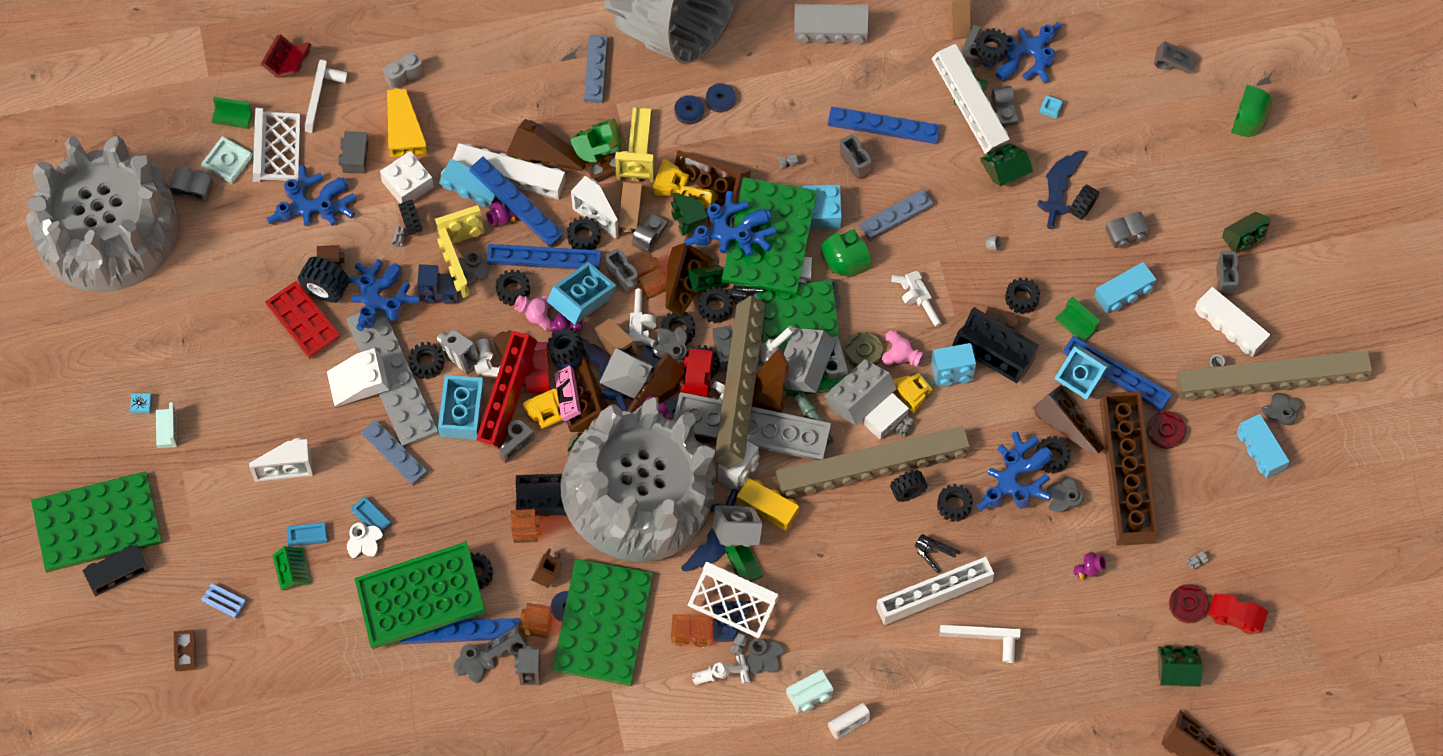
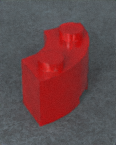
(698, 372)
(537, 375)
(1229, 611)

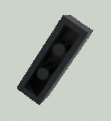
(115, 570)

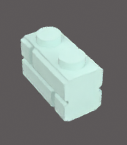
(810, 691)

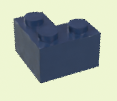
(436, 286)

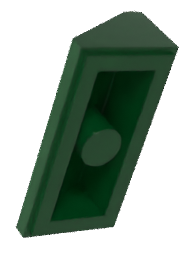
(706, 278)

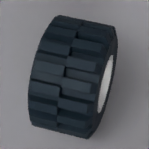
(323, 279)

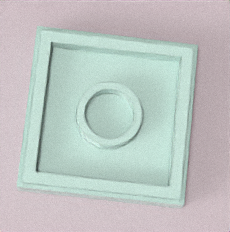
(227, 160)

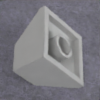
(625, 373)

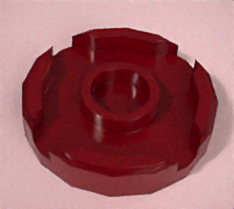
(1166, 430)
(1188, 603)

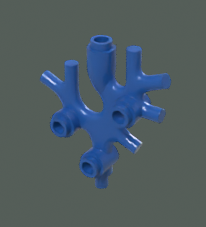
(1043, 56)
(301, 205)
(724, 233)
(370, 293)
(1008, 479)

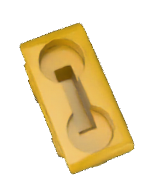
(666, 178)
(706, 196)
(910, 393)
(543, 406)

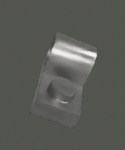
(970, 48)
(1173, 56)
(1004, 105)
(648, 234)
(836, 360)
(517, 441)
(507, 642)

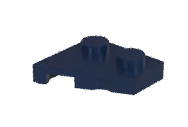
(721, 631)

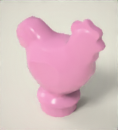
(535, 310)
(901, 351)

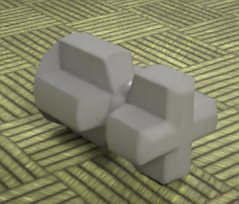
(792, 160)
(398, 239)
(902, 429)
(1194, 561)
(740, 640)

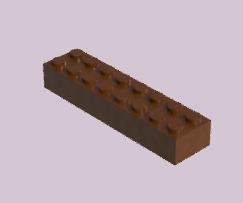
(1128, 468)

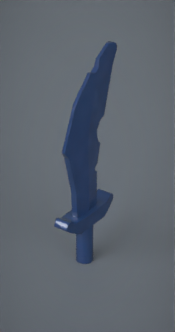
(1057, 185)
(602, 358)
(713, 548)

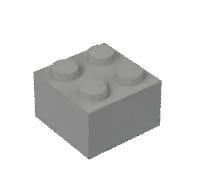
(737, 525)

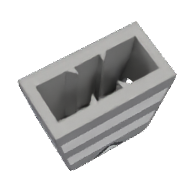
(459, 350)

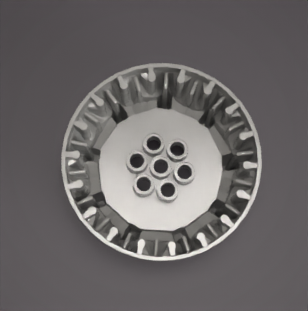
(673, 27)
(110, 253)
(615, 514)

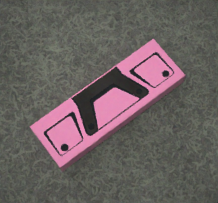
(567, 393)

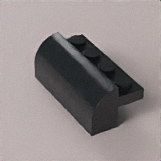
(997, 345)
(540, 493)

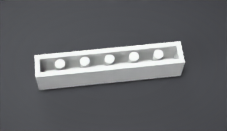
(970, 98)
(522, 174)
(935, 591)

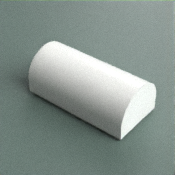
(849, 721)

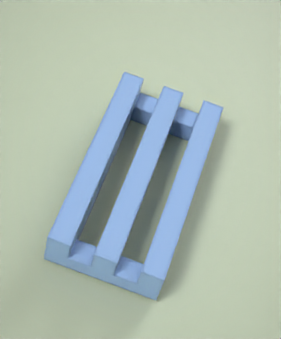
(209, 593)

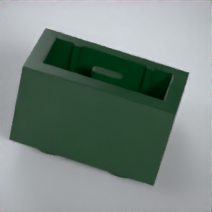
(1006, 164)
(689, 214)
(1246, 232)
(1179, 666)

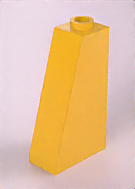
(403, 127)

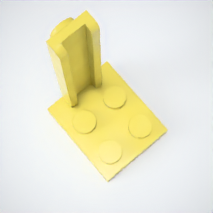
(636, 161)
(454, 229)

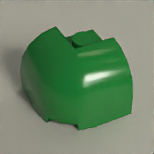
(1252, 112)
(597, 141)
(846, 254)

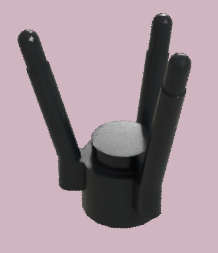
(740, 293)
(927, 544)

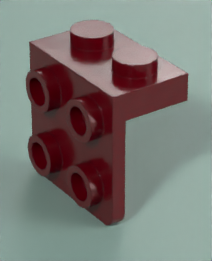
(284, 57)

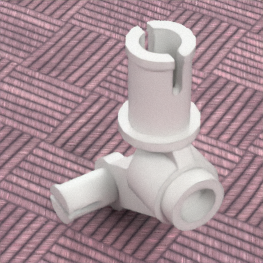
(484, 366)
(722, 671)

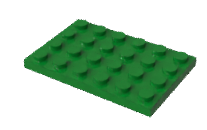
(792, 217)
(810, 309)
(95, 521)
(419, 595)
(602, 622)

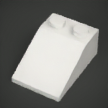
(591, 202)
(358, 377)
(285, 461)

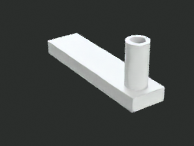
(322, 73)
(1005, 634)

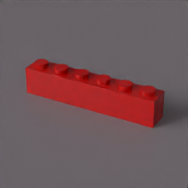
(506, 390)

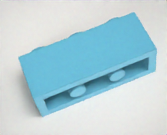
(461, 180)
(1125, 288)
(1262, 446)

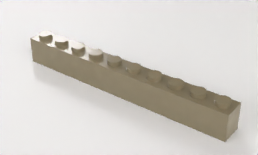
(1274, 375)
(740, 382)
(872, 462)

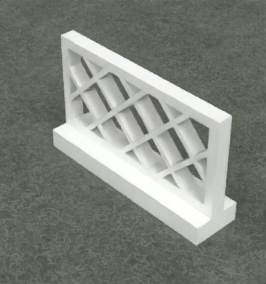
(259, 146)
(741, 584)

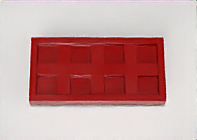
(302, 319)

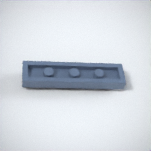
(595, 69)
(896, 215)
(394, 453)

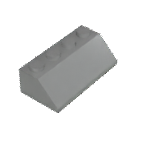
(831, 23)

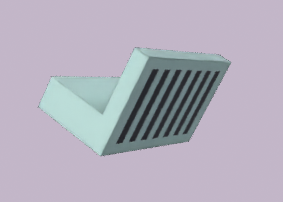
(166, 427)

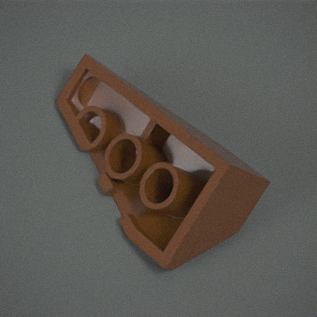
(539, 143)
(713, 174)
(678, 285)
(664, 383)
(769, 383)
(589, 398)
(1059, 412)
(1187, 739)

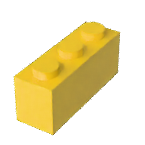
(768, 504)

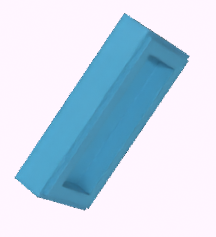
(370, 514)
(307, 534)

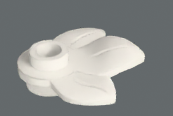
(365, 542)

